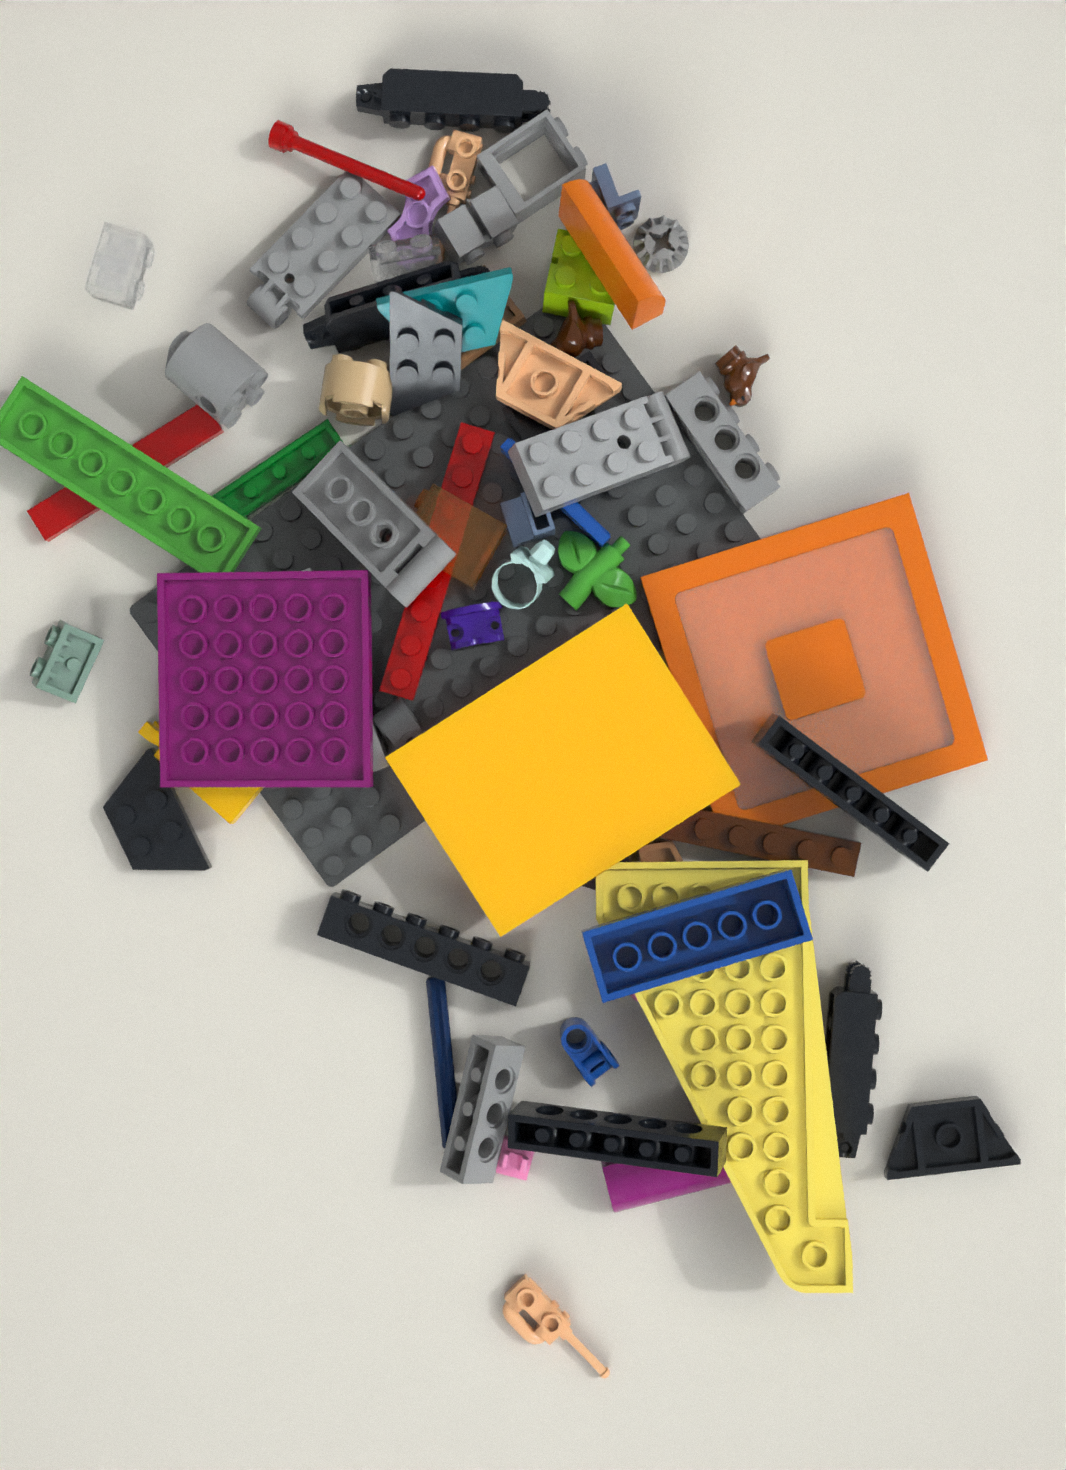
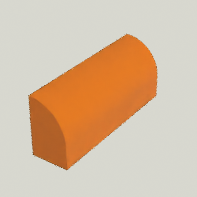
(609, 254)

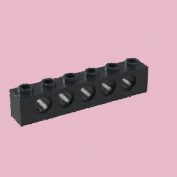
(850, 792)
(338, 928)
(618, 1138)

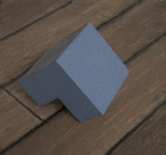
(523, 524)

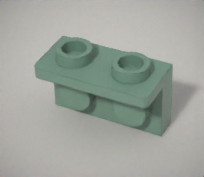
(66, 661)

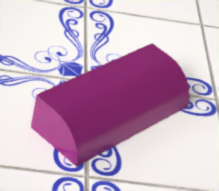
(640, 1186)

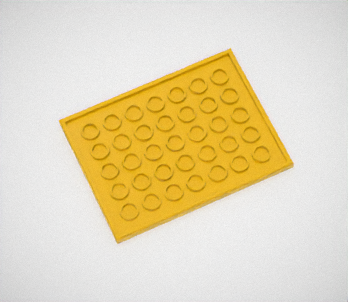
(563, 770)

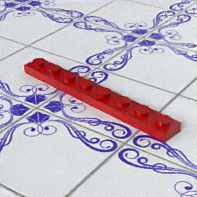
(422, 615)

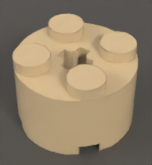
(356, 390)

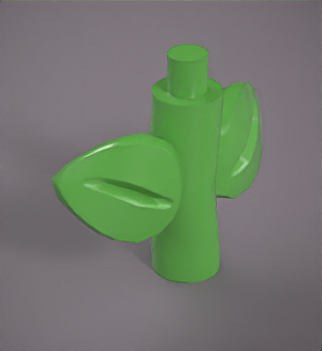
(595, 571)

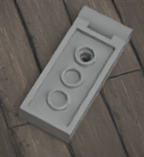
(586, 458)
(365, 514)

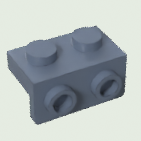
(622, 208)

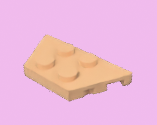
(547, 381)

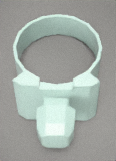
(537, 561)

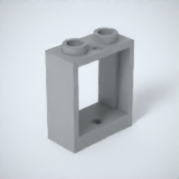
(556, 133)

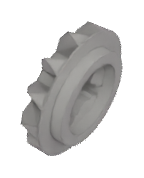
(665, 259)

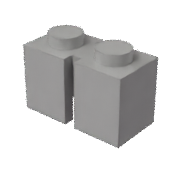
(471, 229)

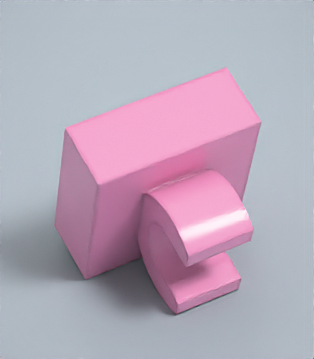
(514, 1161)

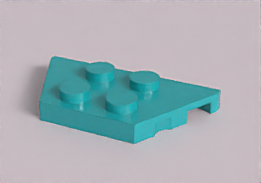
(475, 299)

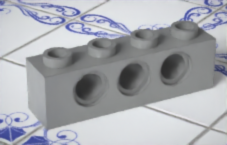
(703, 392)
(482, 1109)

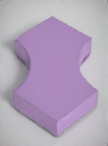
(419, 215)

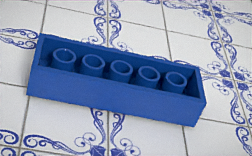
(696, 935)

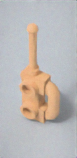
(461, 174)
(551, 1320)

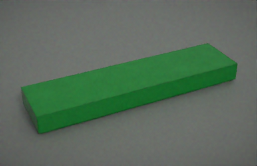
(279, 471)

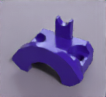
(474, 624)

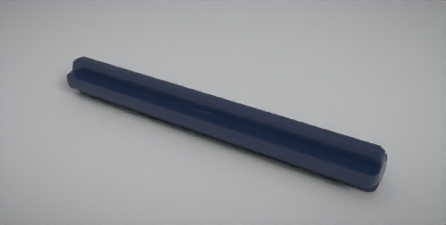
(442, 1053)

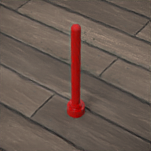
(285, 138)

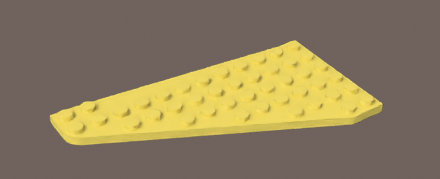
(757, 1063)

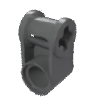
(398, 723)

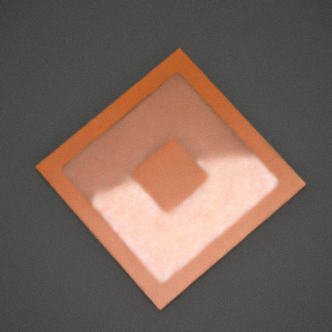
(834, 637)

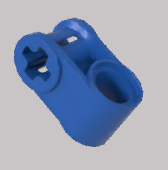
(590, 1055)

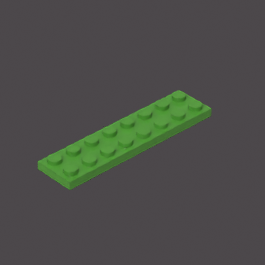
(123, 481)

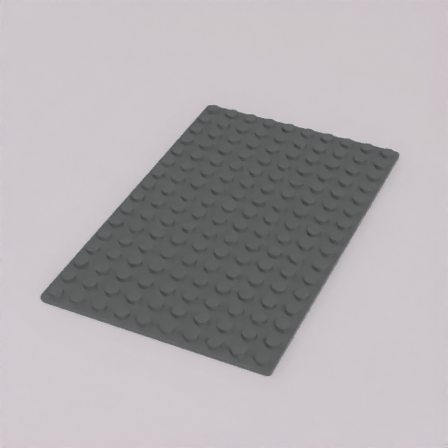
(663, 517)

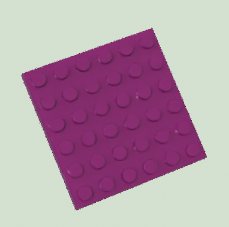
(265, 679)

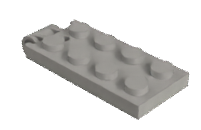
(320, 249)

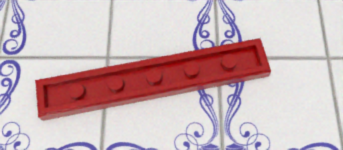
(163, 445)

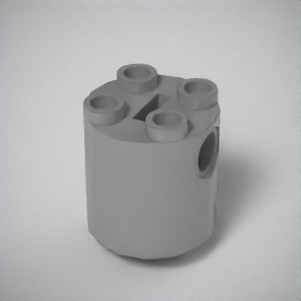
(214, 373)

